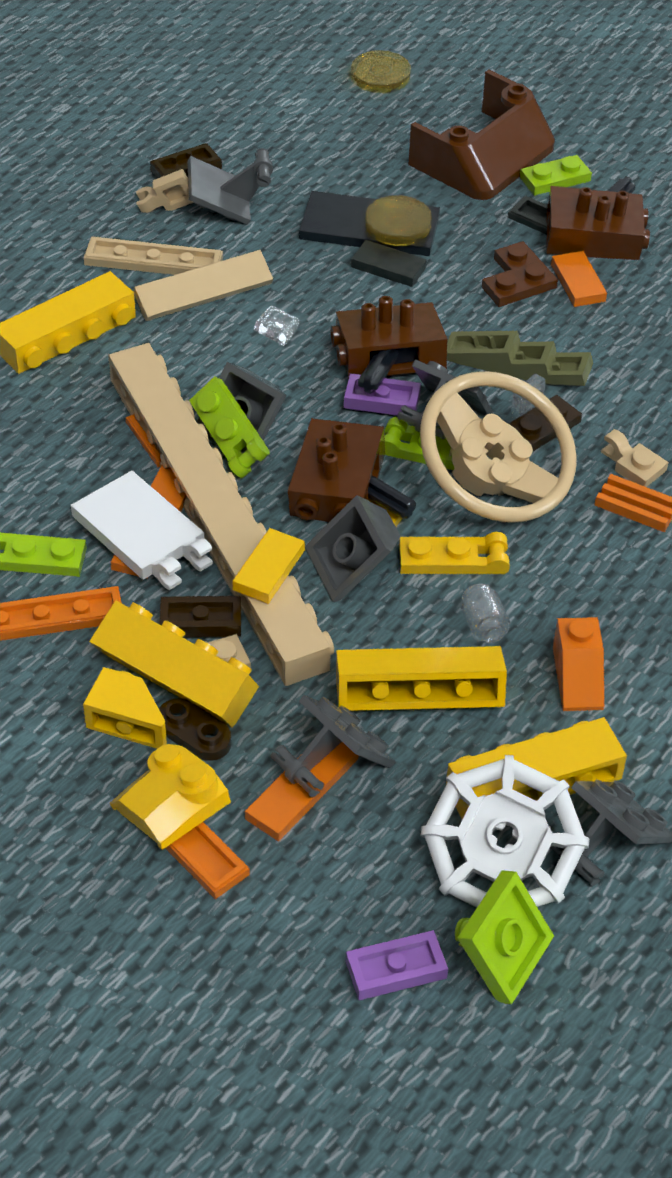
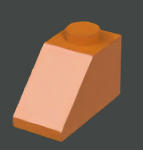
(579, 663)

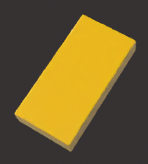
(268, 565)

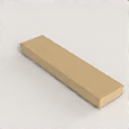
(147, 256)
(202, 285)

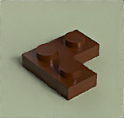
(523, 275)

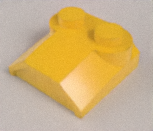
(172, 795)

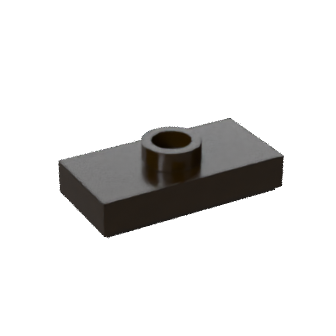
(177, 161)

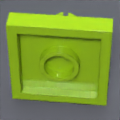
(505, 936)

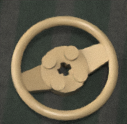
(477, 438)

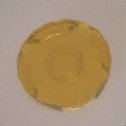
(380, 71)
(398, 220)

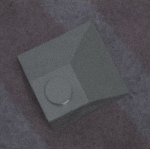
(255, 396)
(352, 545)

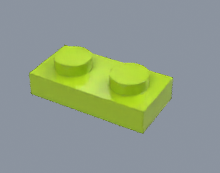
(560, 173)

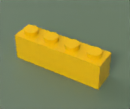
(65, 322)
(175, 663)
(421, 678)
(574, 754)

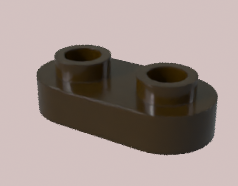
(191, 728)

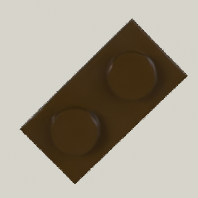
(537, 429)
(203, 615)

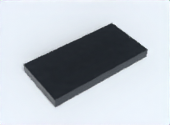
(342, 222)

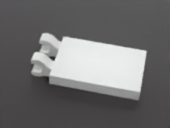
(143, 529)

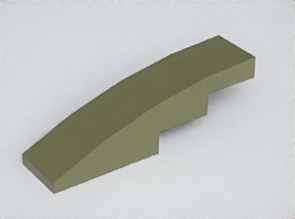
(507, 355)

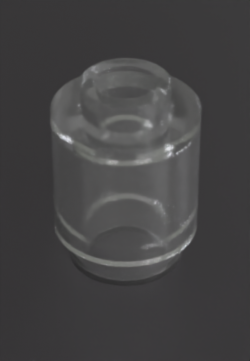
(484, 613)

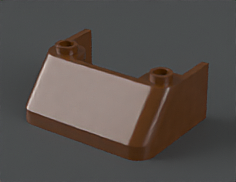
(492, 158)

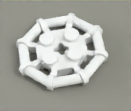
(496, 812)

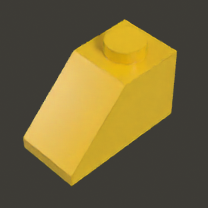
(125, 709)

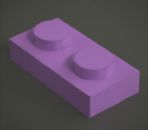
(386, 399)
(396, 965)

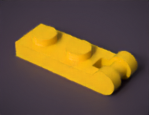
(454, 555)

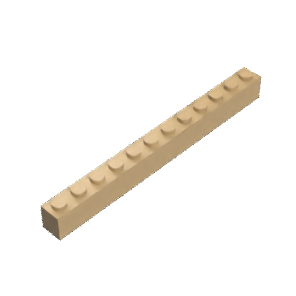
(213, 504)

